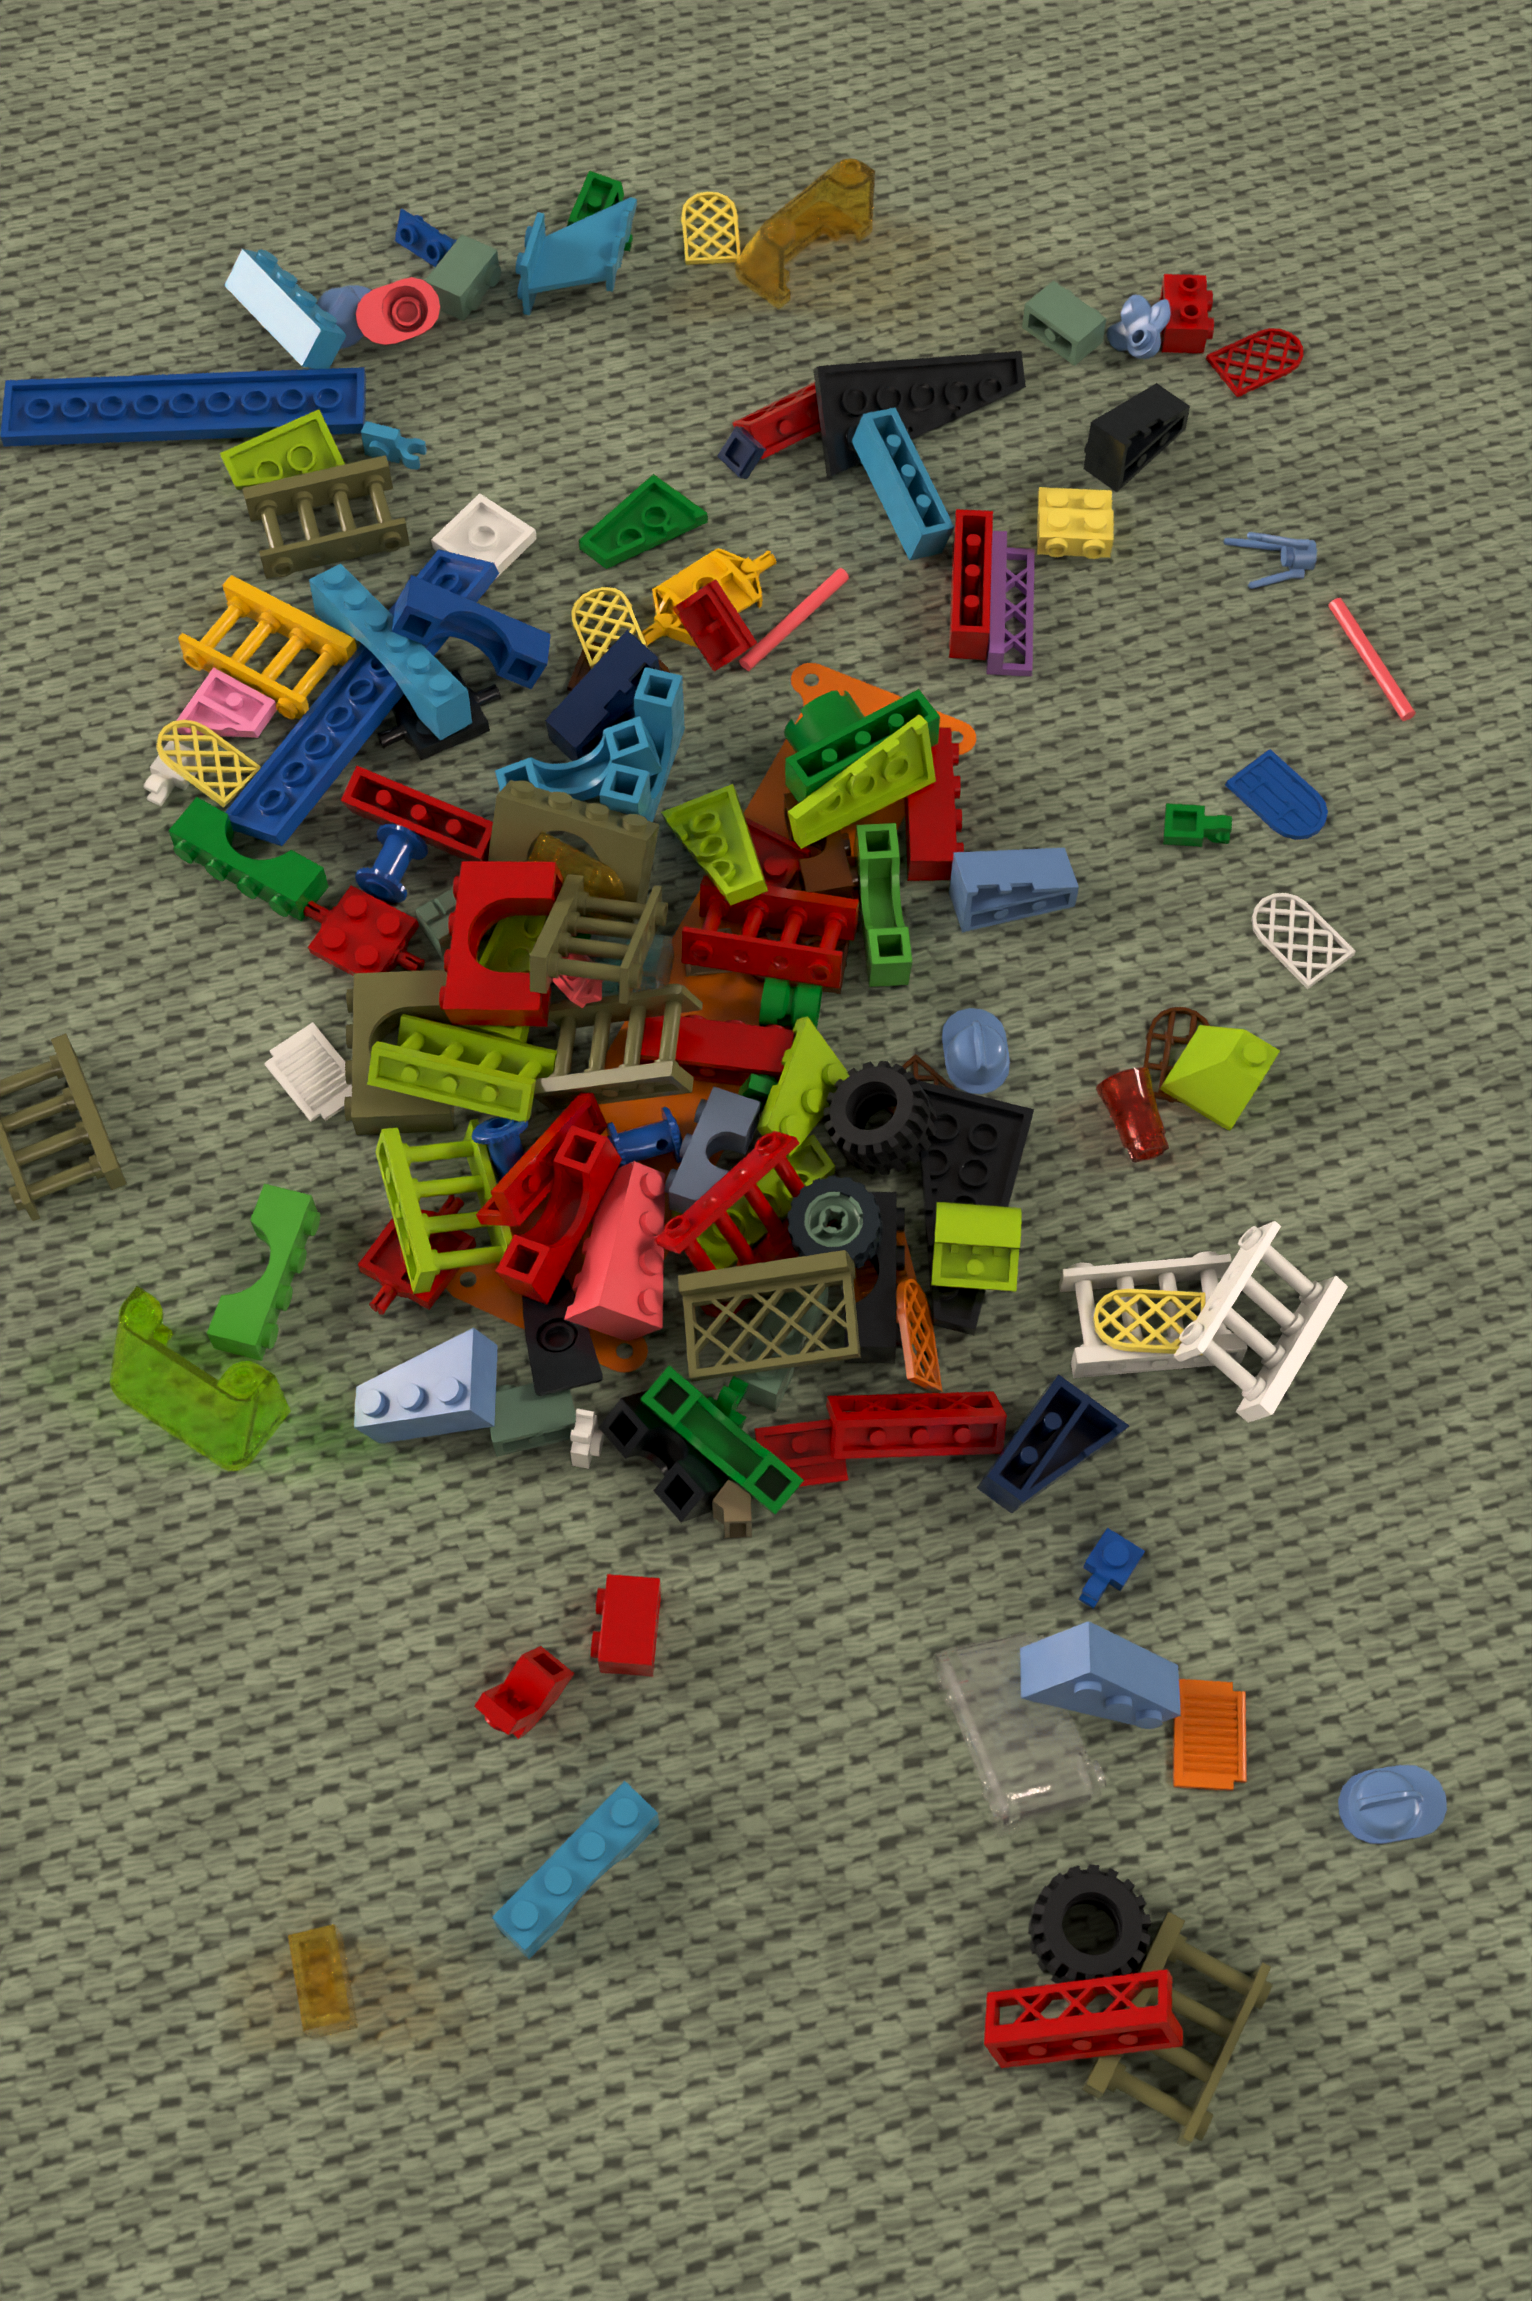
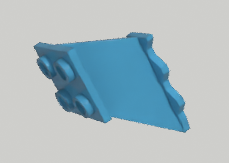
(576, 254)

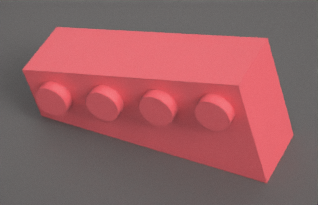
(622, 1263)

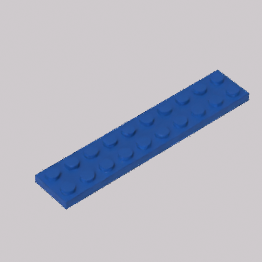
(178, 406)
(339, 721)

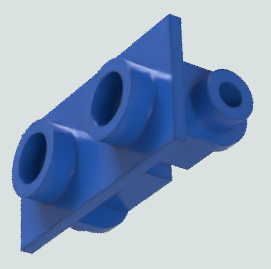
(422, 238)

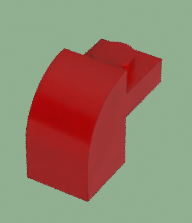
(525, 1694)

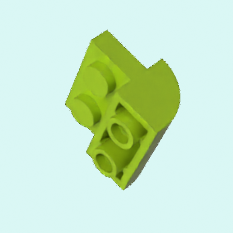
(976, 1246)

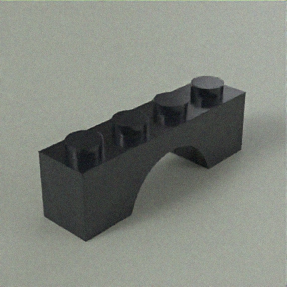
(877, 1311)

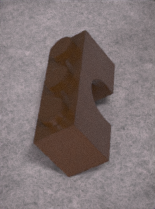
(830, 869)

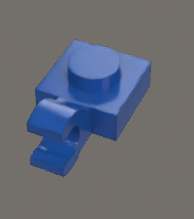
(1110, 1564)

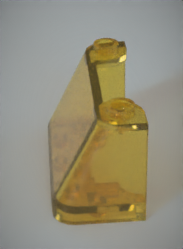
(832, 205)

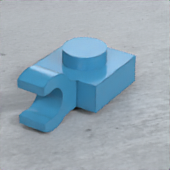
(385, 440)

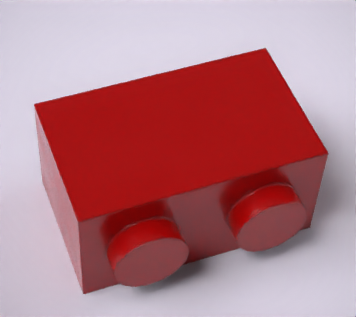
(628, 1625)

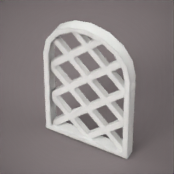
(1310, 913)

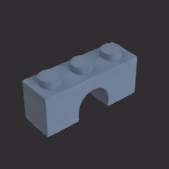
(724, 1123)

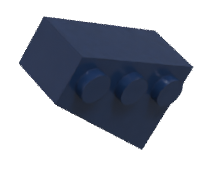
(600, 698)

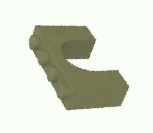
(619, 839)
(376, 1007)

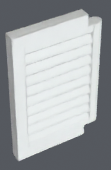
(311, 1073)

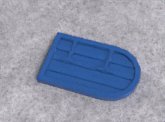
(1280, 797)

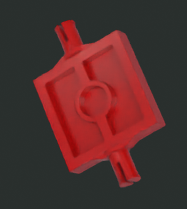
(363, 934)
(387, 1265)

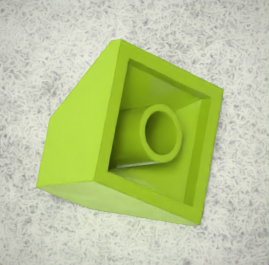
(1220, 1072)

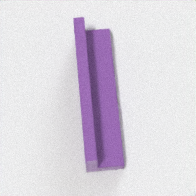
(999, 602)

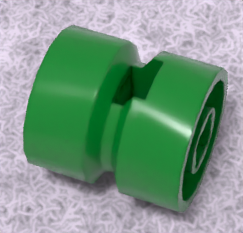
(785, 1003)

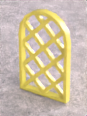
(708, 258)
(589, 598)
(199, 783)
(1144, 1295)

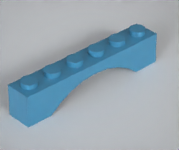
(430, 688)

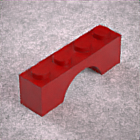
(581, 1177)

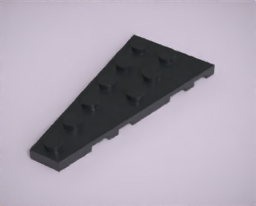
(921, 390)
(968, 1162)

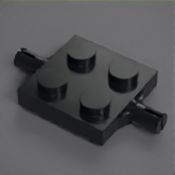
(423, 739)

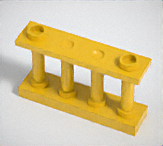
(272, 617)

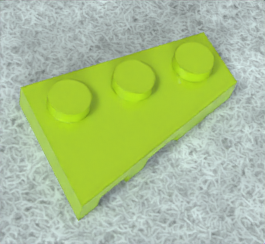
(283, 452)
(804, 1085)

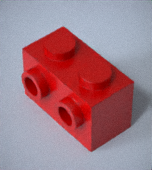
(1189, 318)

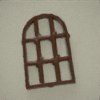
(1169, 1040)

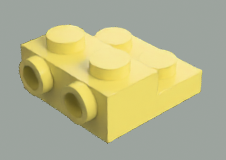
(1075, 522)

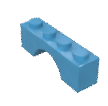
(583, 778)
(564, 1878)

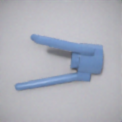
(1295, 553)

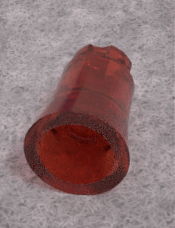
(1135, 1113)

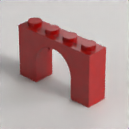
(483, 897)

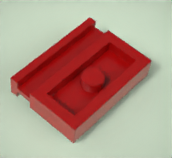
(776, 855)
(805, 1450)

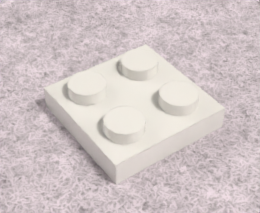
(486, 534)

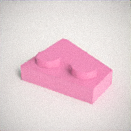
(228, 707)

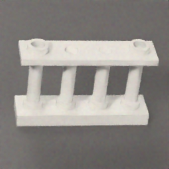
(1298, 1329)
(1098, 1359)

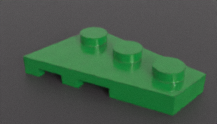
(641, 522)

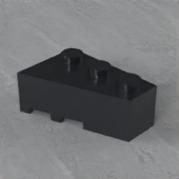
(1133, 435)

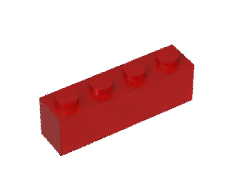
(971, 584)
(932, 817)
(432, 819)
(720, 1049)

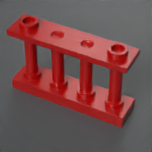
(778, 909)
(712, 1208)

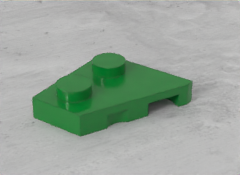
(596, 195)

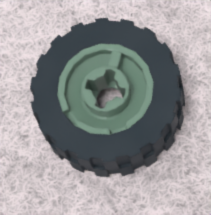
(832, 1200)

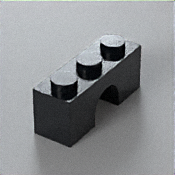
(689, 1476)

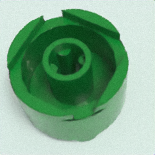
(821, 719)

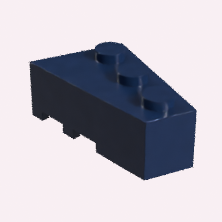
(1050, 1442)

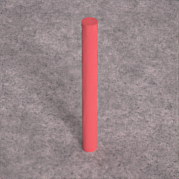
(794, 619)
(1371, 659)

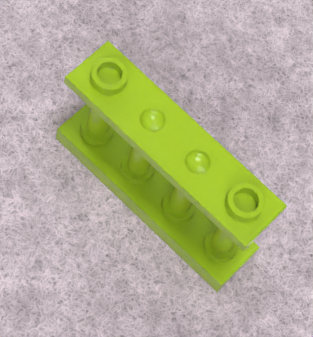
(461, 1068)
(414, 1227)

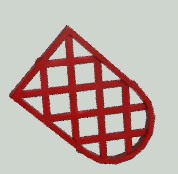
(1213, 359)

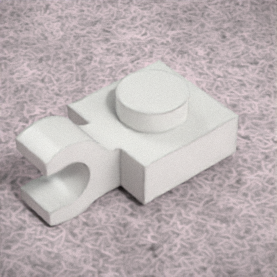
(165, 779)

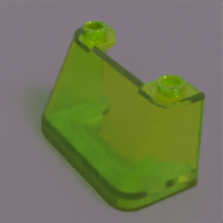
(217, 1418)

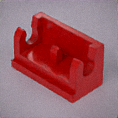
(714, 625)

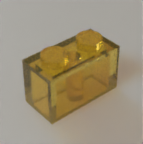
(322, 1981)

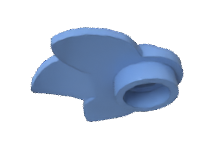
(1140, 327)

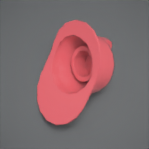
(398, 311)

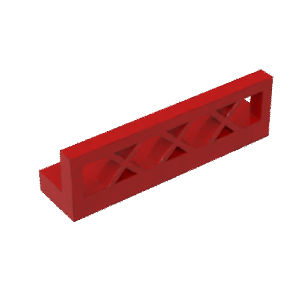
(784, 420)
(533, 1174)
(916, 1427)
(1083, 2035)

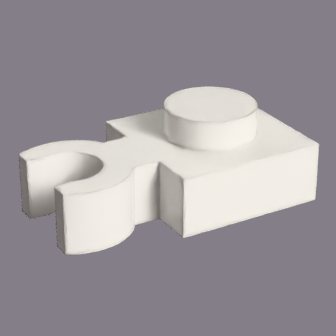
(586, 1438)

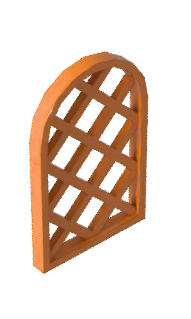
(908, 1336)

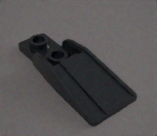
(558, 1349)

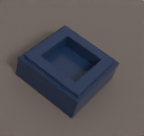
(741, 452)

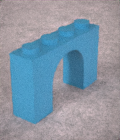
(662, 710)

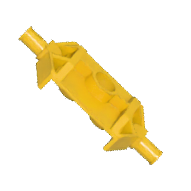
(734, 574)

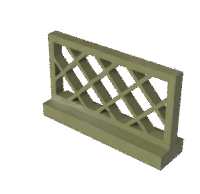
(768, 1279)

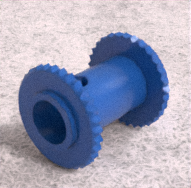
(385, 876)
(647, 1140)
(503, 1142)

